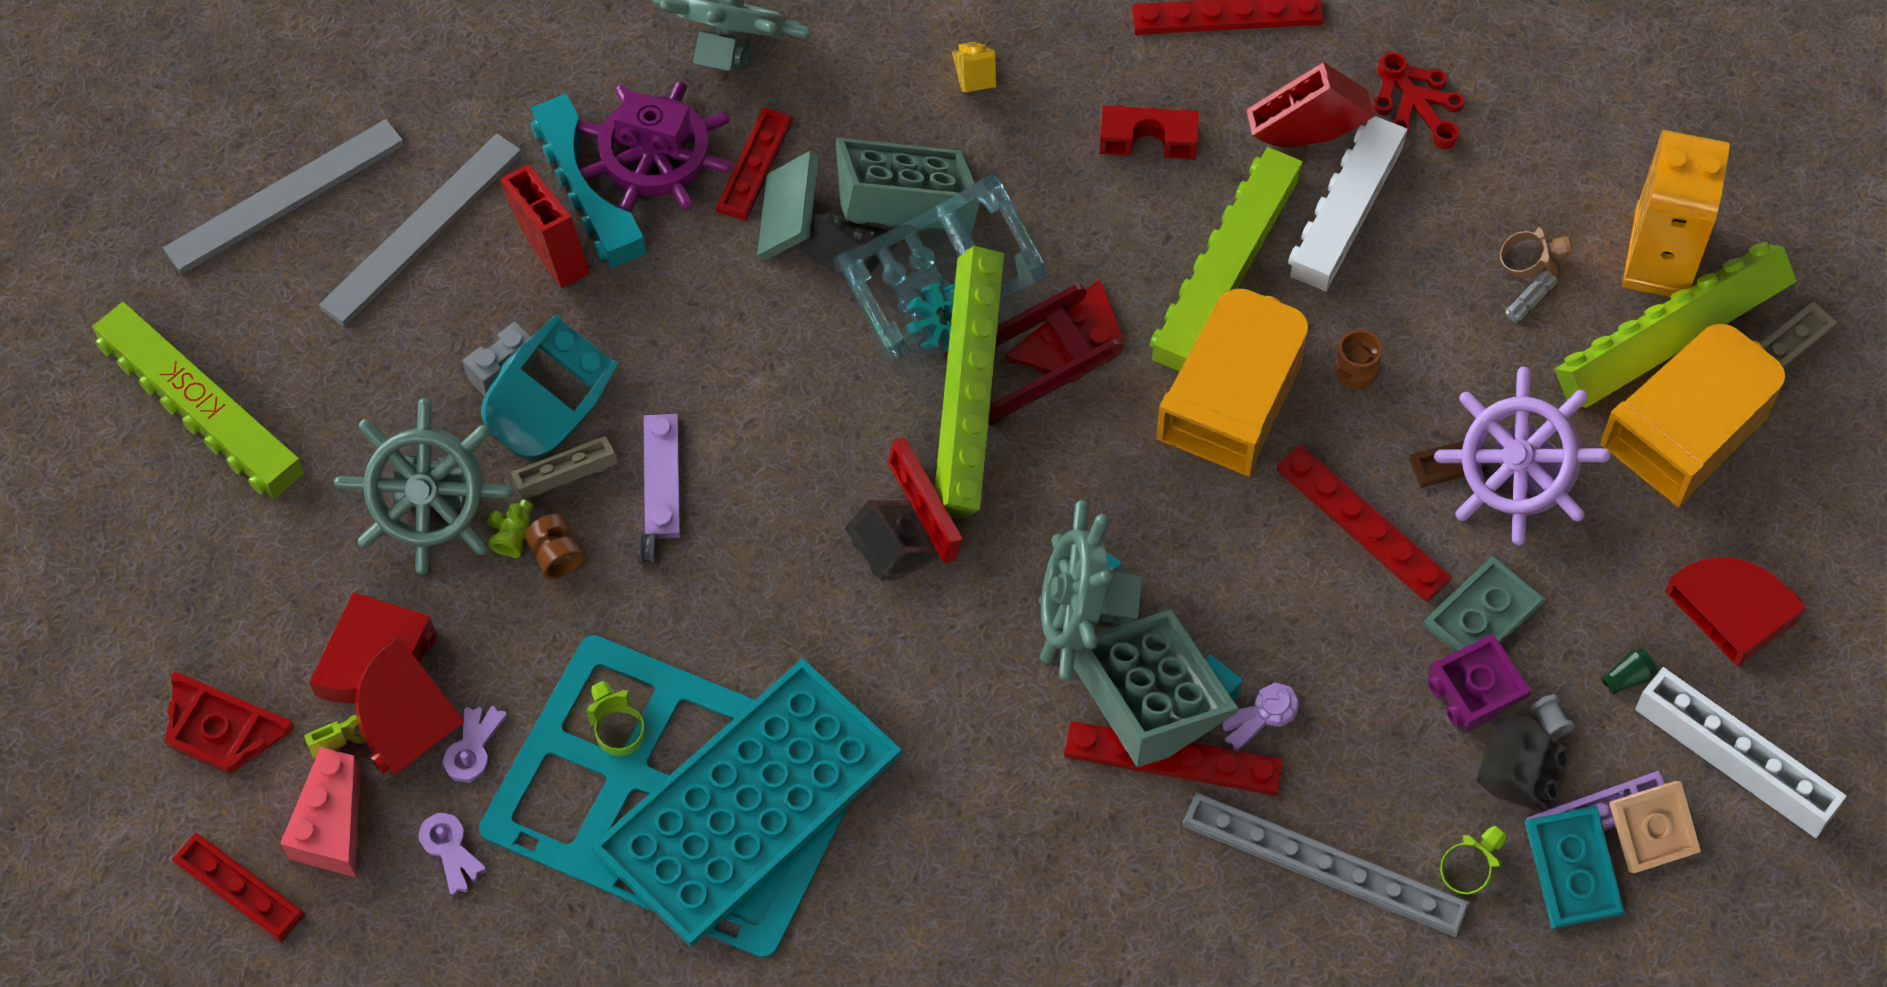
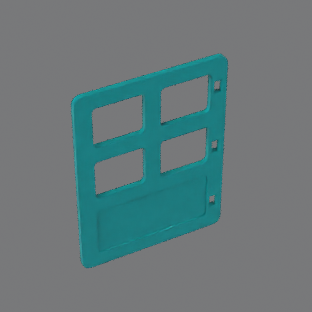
(763, 914)

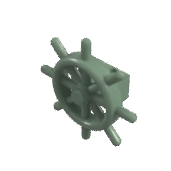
(726, 45)
(423, 483)
(1082, 592)

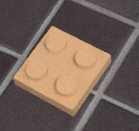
(1655, 827)

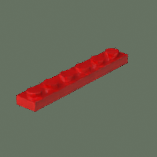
(1223, 15)
(1363, 523)
(1193, 762)

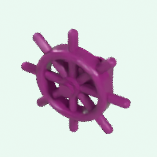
(655, 131)

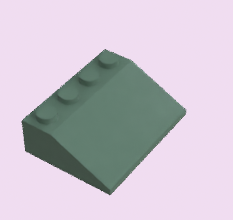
(899, 181)
(1153, 686)

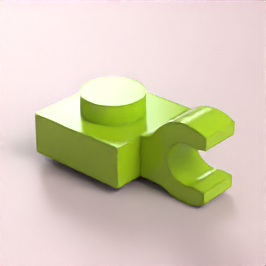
(333, 736)

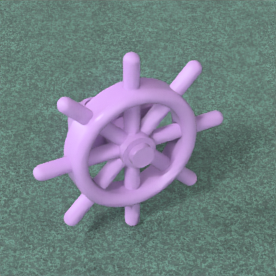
(1526, 453)

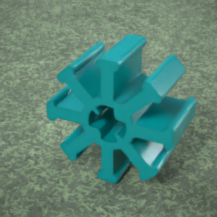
(931, 319)

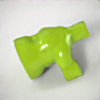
(511, 530)

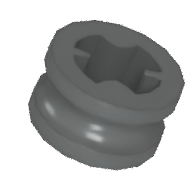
(647, 548)

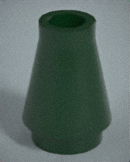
(1630, 671)

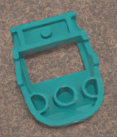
(525, 413)

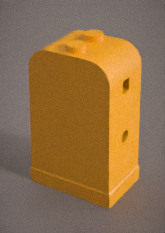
(1680, 186)
(1234, 380)
(1695, 411)

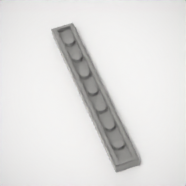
(283, 196)
(420, 230)
(1326, 864)

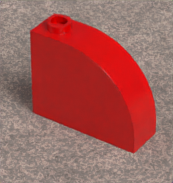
(1311, 109)
(545, 225)
(1735, 604)
(359, 635)
(400, 709)

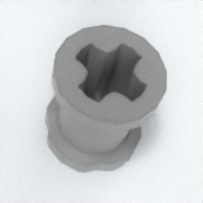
(1552, 716)

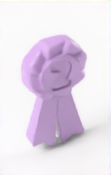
(1273, 706)
(467, 758)
(443, 837)

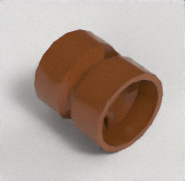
(1358, 359)
(554, 546)

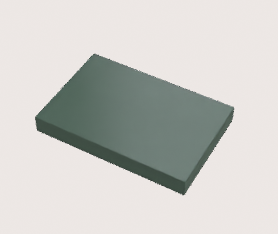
(788, 205)
(1484, 605)

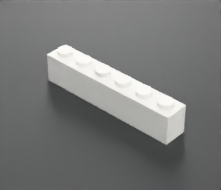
(1347, 203)
(1740, 752)

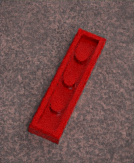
(754, 164)
(924, 500)
(238, 887)

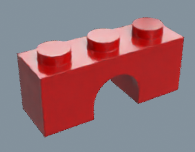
(1173, 128)

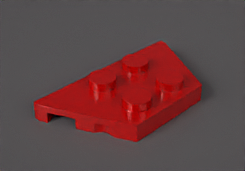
(1092, 319)
(218, 725)

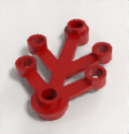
(1417, 97)

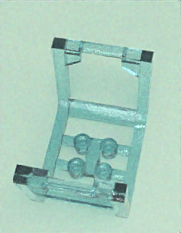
(994, 197)

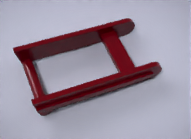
(1082, 356)

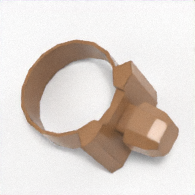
(1559, 248)

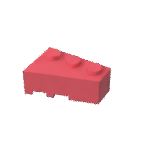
(326, 815)

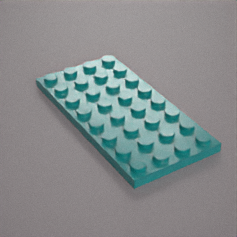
(746, 802)

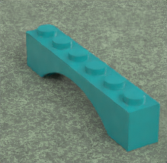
(613, 228)

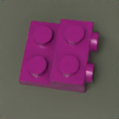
(1477, 683)

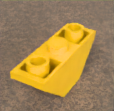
(975, 66)

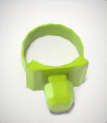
(607, 703)
(1493, 839)

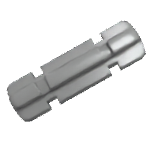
(1531, 296)

